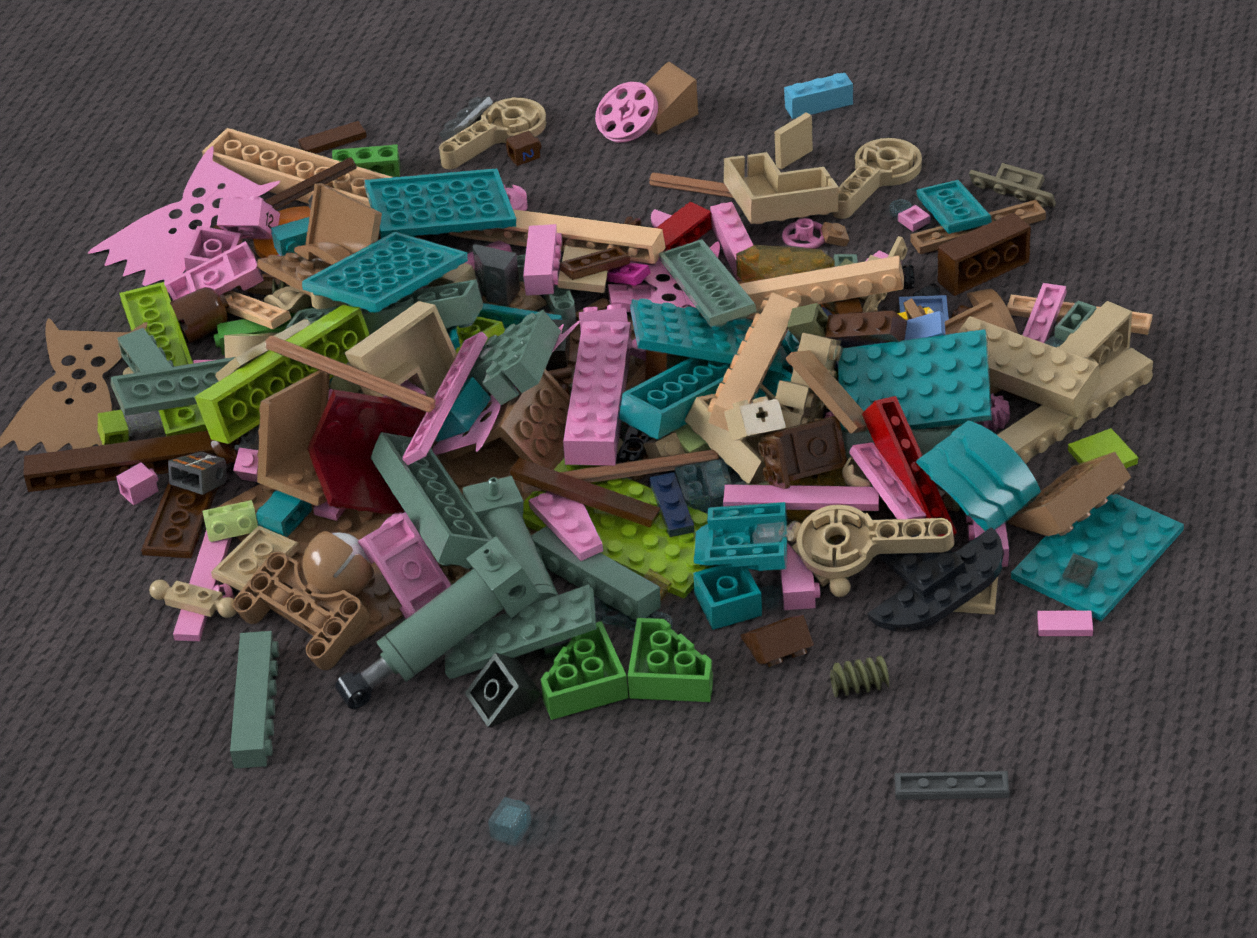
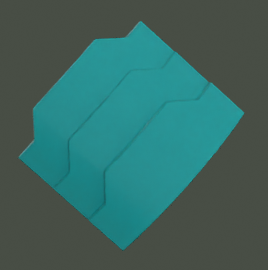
(981, 475)
(730, 541)

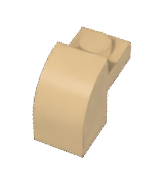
(239, 343)

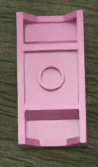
(220, 273)
(405, 563)

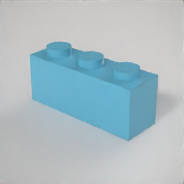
(818, 95)

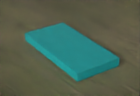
(953, 206)

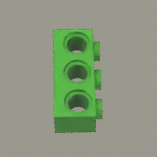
(377, 158)

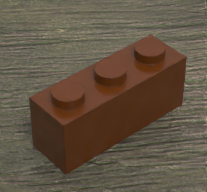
(866, 328)

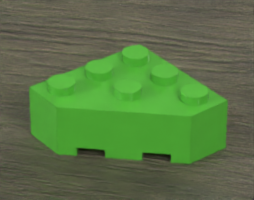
(667, 665)
(584, 675)

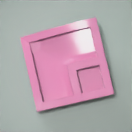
(624, 293)

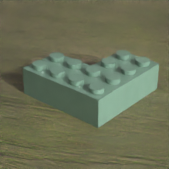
(516, 357)

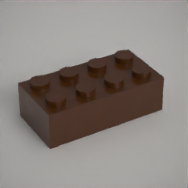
(983, 254)

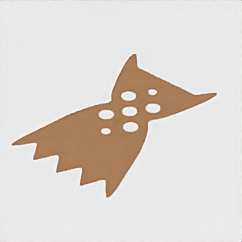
(46, 415)

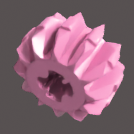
(1000, 414)

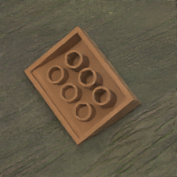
(1073, 496)

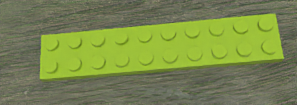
(153, 306)

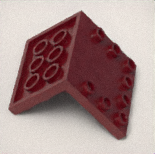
(344, 448)

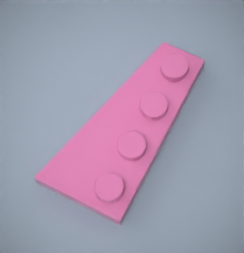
(569, 523)

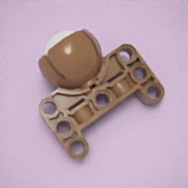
(329, 578)

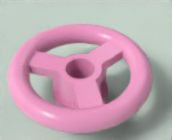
(804, 231)

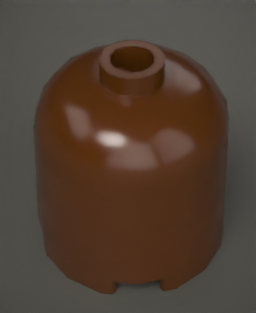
(201, 312)

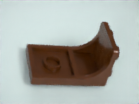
(802, 451)

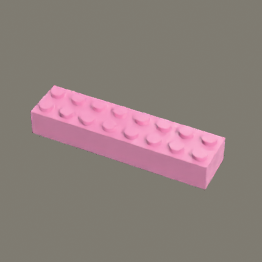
(597, 393)

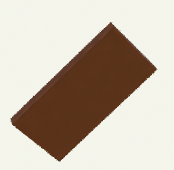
(177, 523)

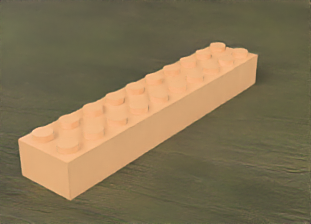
(270, 161)

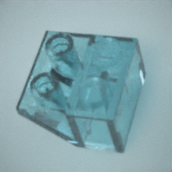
(703, 484)

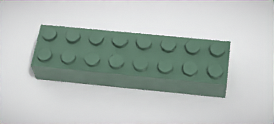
(455, 302)
(431, 501)

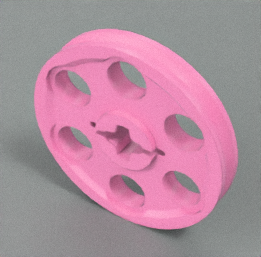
(631, 107)

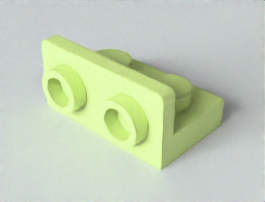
(230, 520)

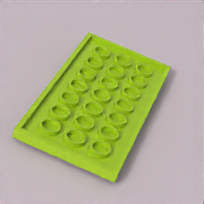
(635, 544)

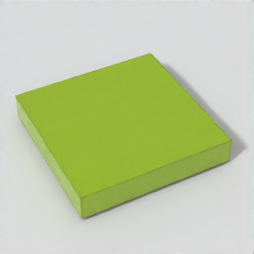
(1100, 445)

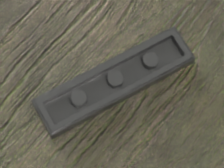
(951, 785)

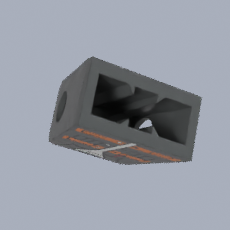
(198, 472)

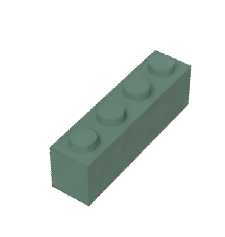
(141, 352)

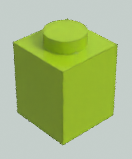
(112, 427)

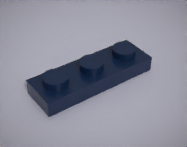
(671, 504)

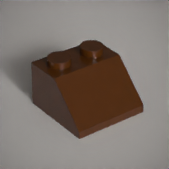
(779, 639)

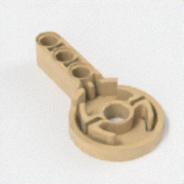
(513, 117)
(888, 165)
(864, 543)

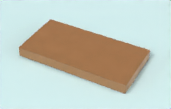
(828, 390)

